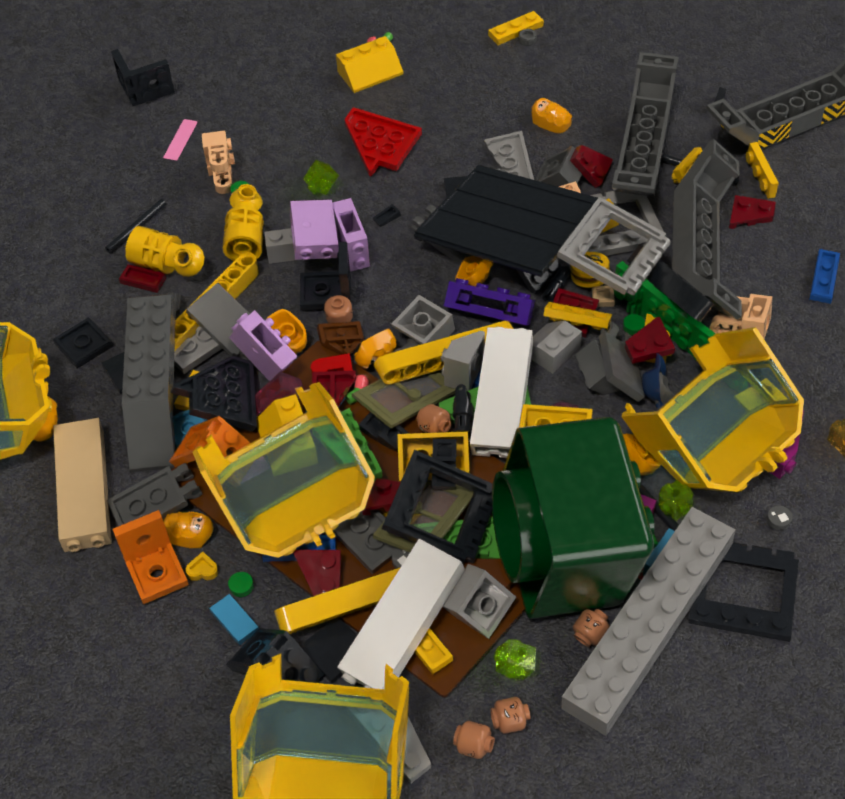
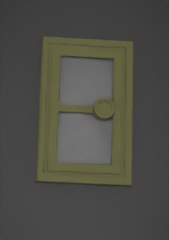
(403, 399)
(434, 514)

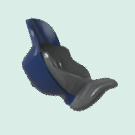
(656, 384)

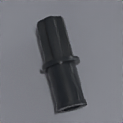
(556, 282)

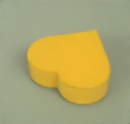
(202, 567)

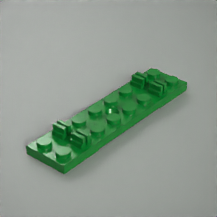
(681, 326)

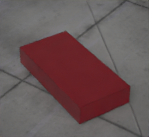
(142, 278)

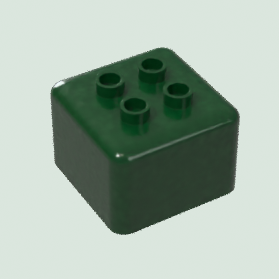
(571, 517)

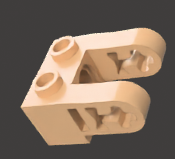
(218, 159)
(755, 313)

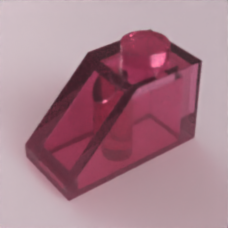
(279, 387)

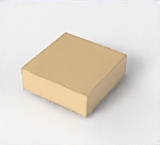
(605, 295)

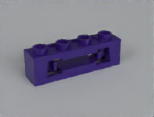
(523, 309)

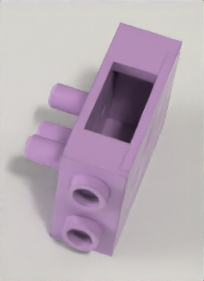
(313, 229)
(351, 231)
(262, 344)

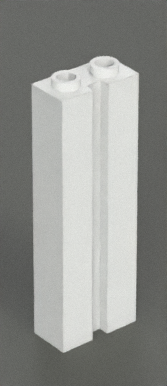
(501, 390)
(401, 616)

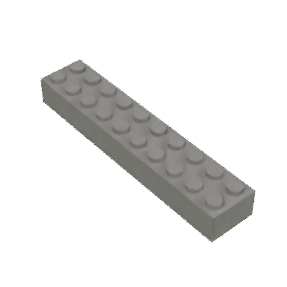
(647, 621)

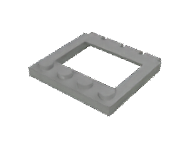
(590, 228)
(625, 240)

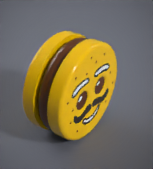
(584, 280)

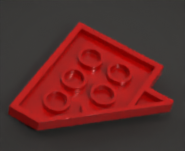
(380, 139)

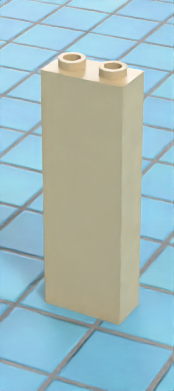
(81, 485)

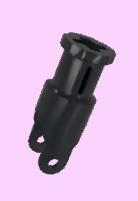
(462, 410)

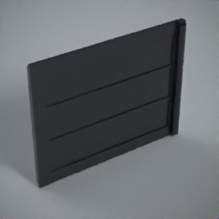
(506, 219)

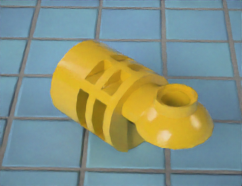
(243, 224)
(163, 252)

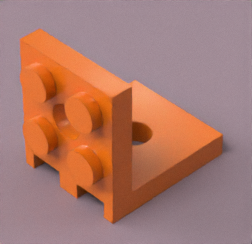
(222, 432)
(147, 549)

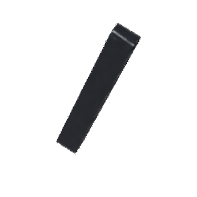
(677, 288)

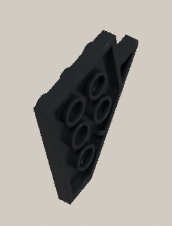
(222, 391)

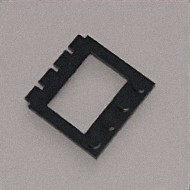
(409, 494)
(748, 619)

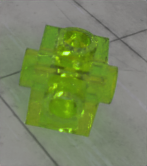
(320, 177)
(675, 499)
(515, 659)

